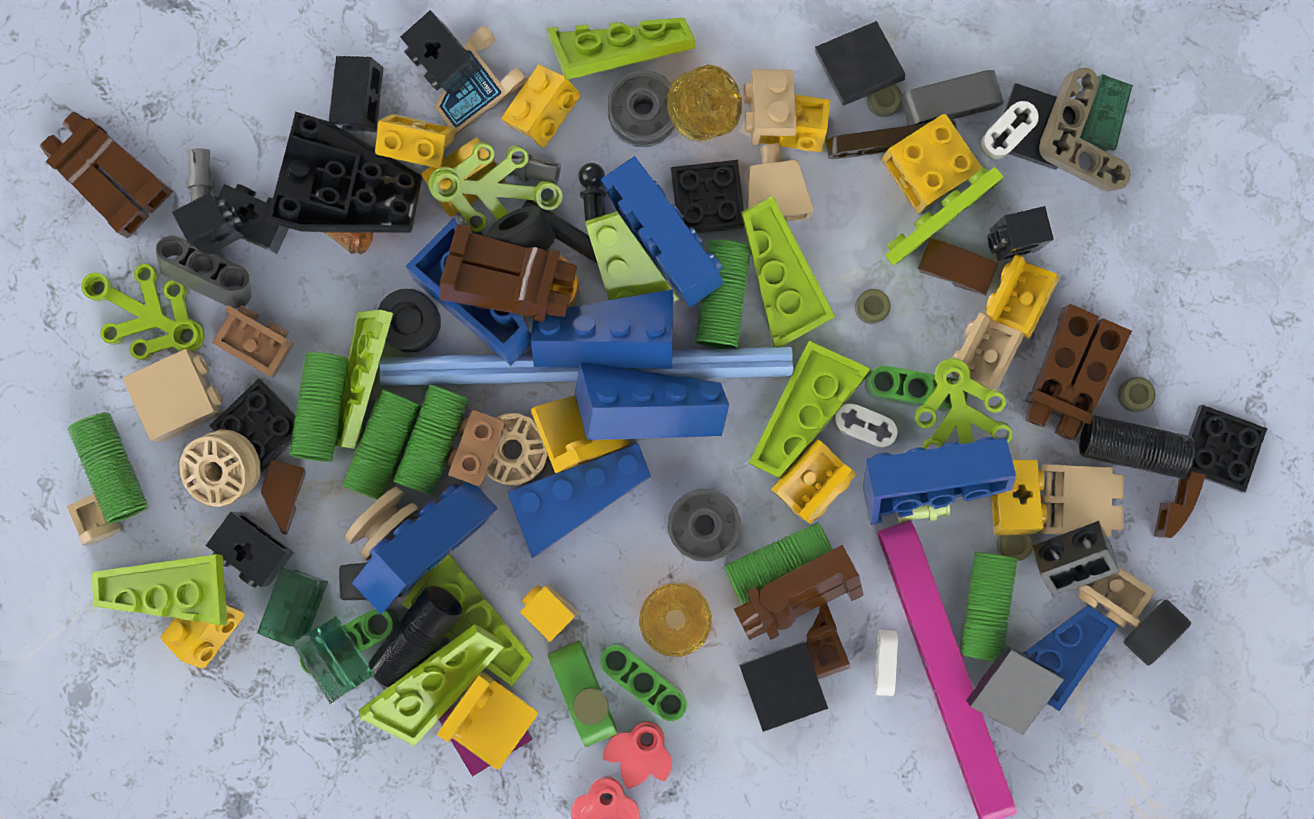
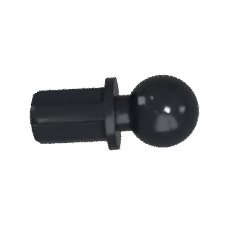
(593, 196)

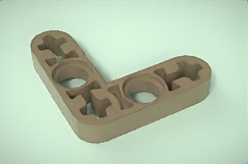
(1072, 144)

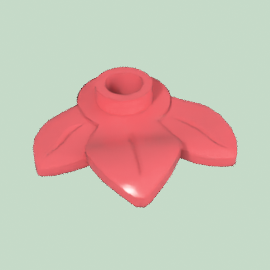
(638, 758)
(594, 807)

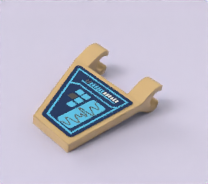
(481, 90)

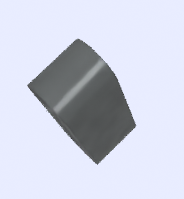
(953, 97)
(213, 284)

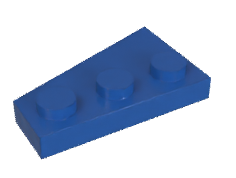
(1072, 649)

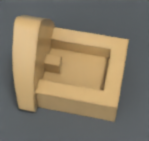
(90, 522)

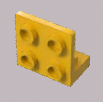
(930, 163)
(565, 436)
(489, 721)

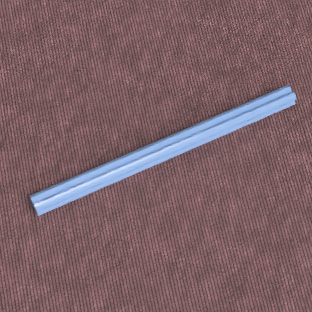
(494, 370)

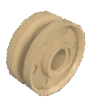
(532, 459)
(204, 478)
(380, 521)

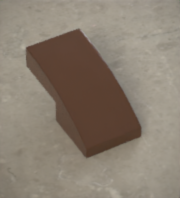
(958, 266)
(1174, 515)

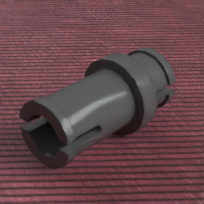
(536, 170)

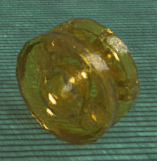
(704, 103)
(670, 640)

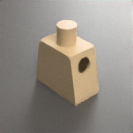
(780, 180)

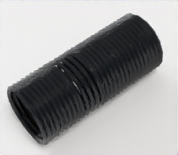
(1128, 446)
(412, 639)

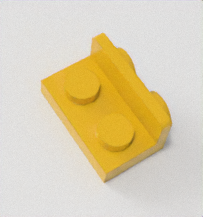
(811, 125)
(413, 140)

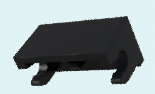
(356, 93)

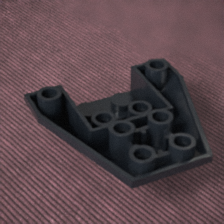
(341, 184)

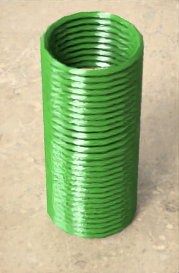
(722, 309)
(317, 419)
(385, 437)
(431, 440)
(112, 476)
(771, 563)
(991, 600)

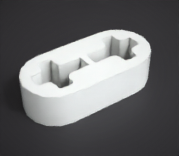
(1004, 125)
(869, 418)
(885, 662)

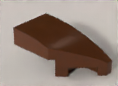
(281, 492)
(825, 645)

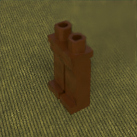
(79, 164)
(505, 276)
(1075, 370)
(799, 593)

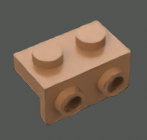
(252, 341)
(478, 443)

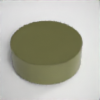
(885, 102)
(872, 306)
(1136, 394)
(1015, 545)
(590, 706)

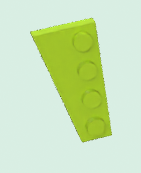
(599, 50)
(953, 205)
(785, 280)
(364, 357)
(809, 402)
(175, 589)
(476, 610)
(428, 691)

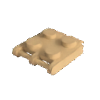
(1082, 498)

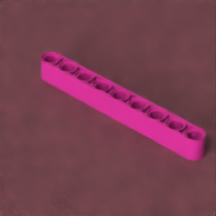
(946, 671)

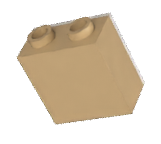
(174, 395)

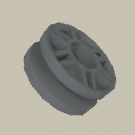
(626, 94)
(725, 525)

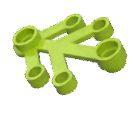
(488, 186)
(149, 315)
(960, 413)

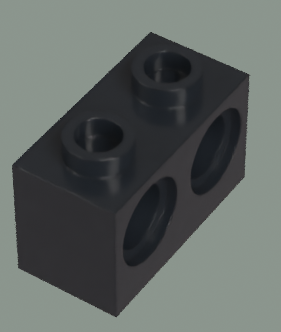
(1020, 233)
(1075, 558)

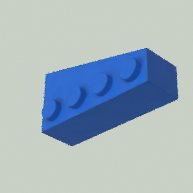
(647, 404)
(936, 476)
(422, 544)

